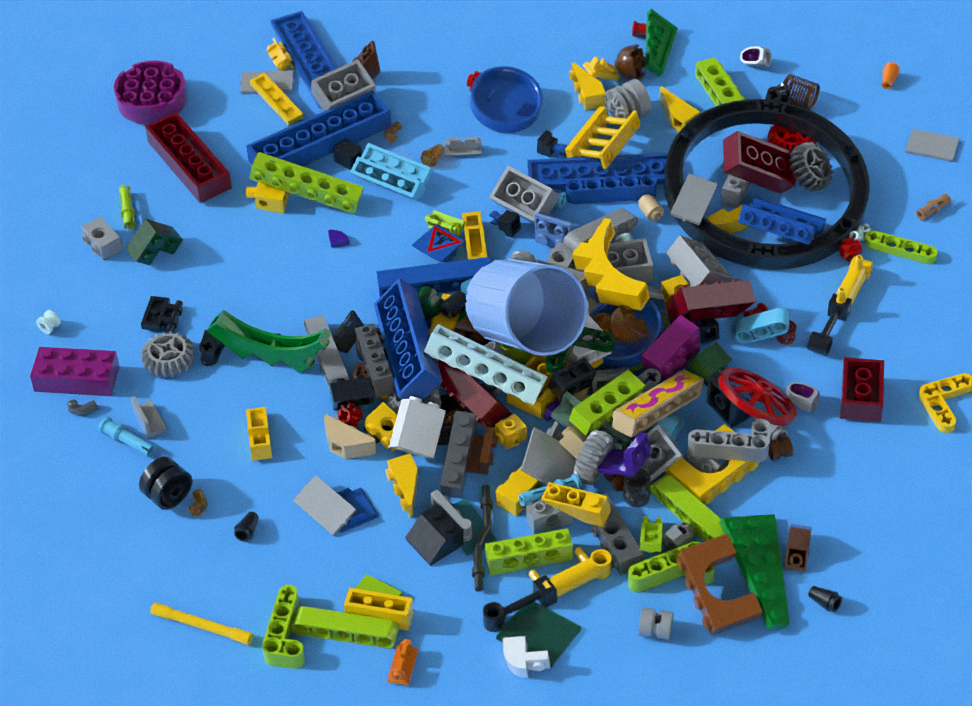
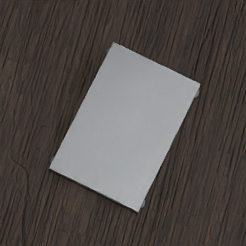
(932, 145)

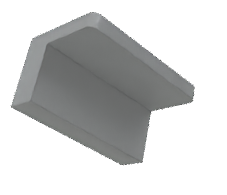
(148, 418)

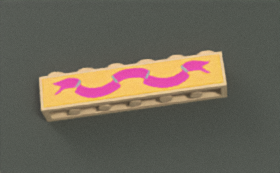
(657, 403)

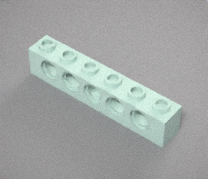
(494, 361)

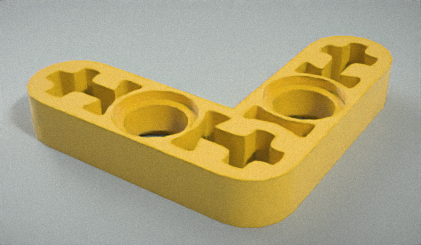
(933, 395)

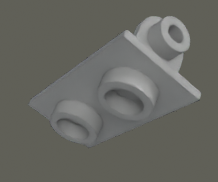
(455, 147)
(705, 465)

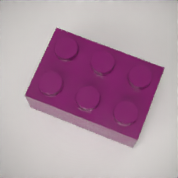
(672, 349)

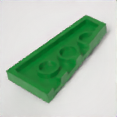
(659, 41)

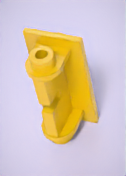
(280, 59)

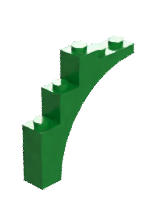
(270, 347)

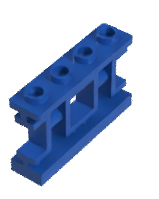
(781, 220)

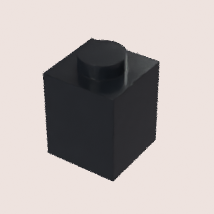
(346, 153)

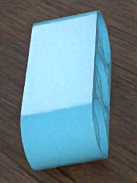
(762, 325)

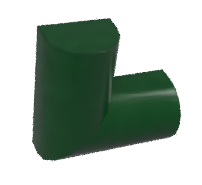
(429, 302)

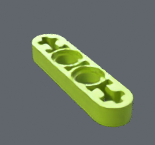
(901, 245)

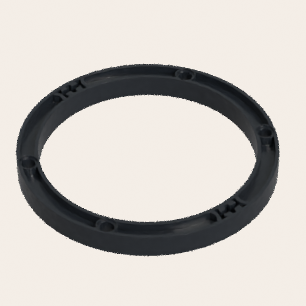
(791, 117)

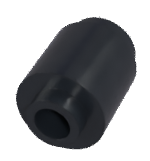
(453, 304)

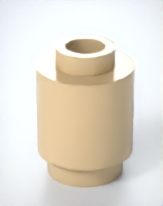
(650, 207)

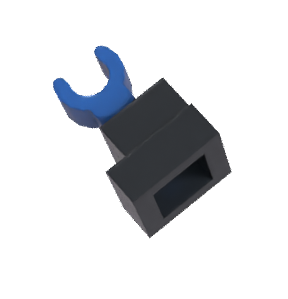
(548, 145)
(508, 222)
(708, 329)

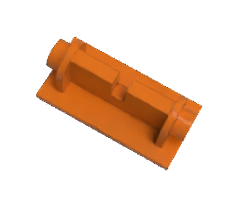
(403, 663)

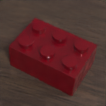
(862, 389)

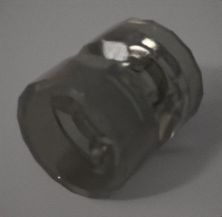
(637, 489)

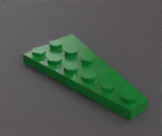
(760, 563)

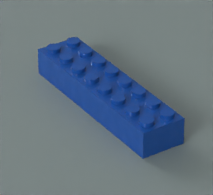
(321, 133)
(405, 341)

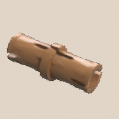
(941, 202)

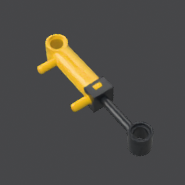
(841, 302)
(548, 589)

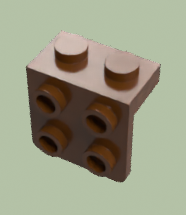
(481, 453)

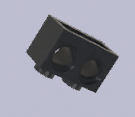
(572, 378)

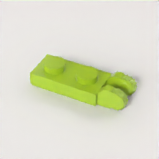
(651, 535)

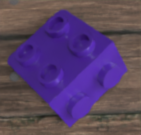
(627, 461)

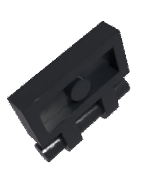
(156, 312)

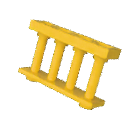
(596, 126)

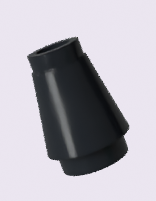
(246, 527)
(826, 598)

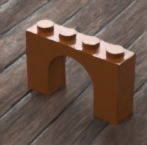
(716, 613)

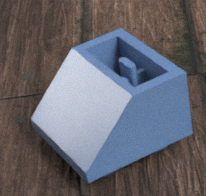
(551, 229)

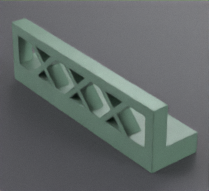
(564, 410)

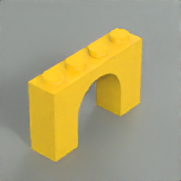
(709, 485)

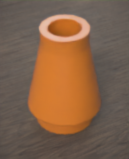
(890, 74)

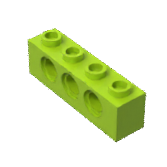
(717, 82)
(600, 406)
(529, 551)

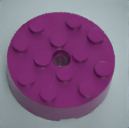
(150, 91)

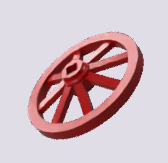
(761, 391)

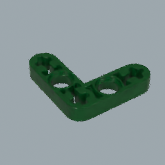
(593, 344)

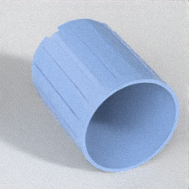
(527, 306)

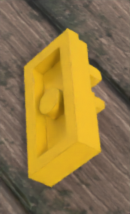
(601, 69)

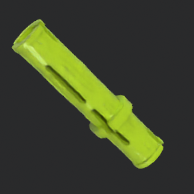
(127, 210)

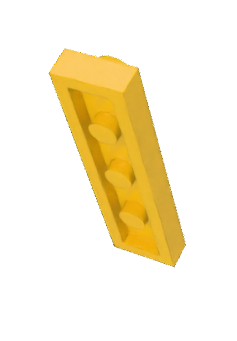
(276, 99)

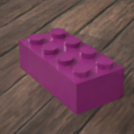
(75, 371)

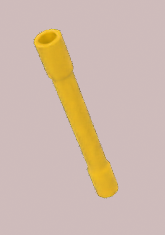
(171, 614)

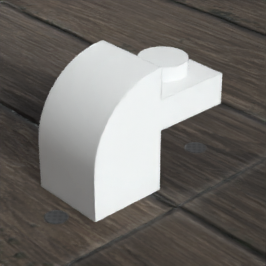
(520, 660)

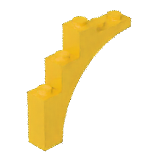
(610, 284)

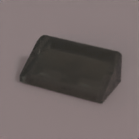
(345, 335)

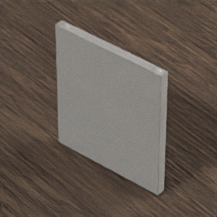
(547, 458)

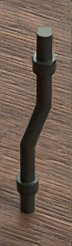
(478, 570)

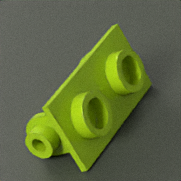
(446, 221)

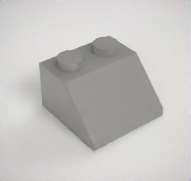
(663, 452)

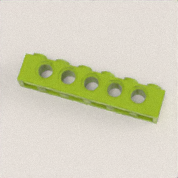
(306, 182)

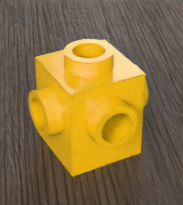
(511, 431)

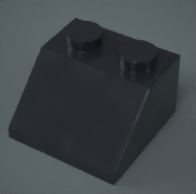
(351, 391)
(722, 405)
(435, 535)

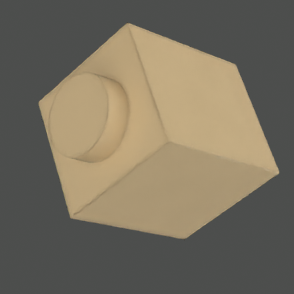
(573, 440)

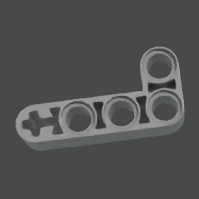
(732, 445)

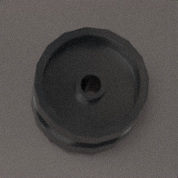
(165, 483)

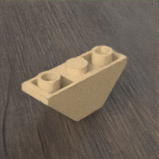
(347, 440)

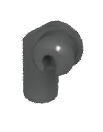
(75, 408)

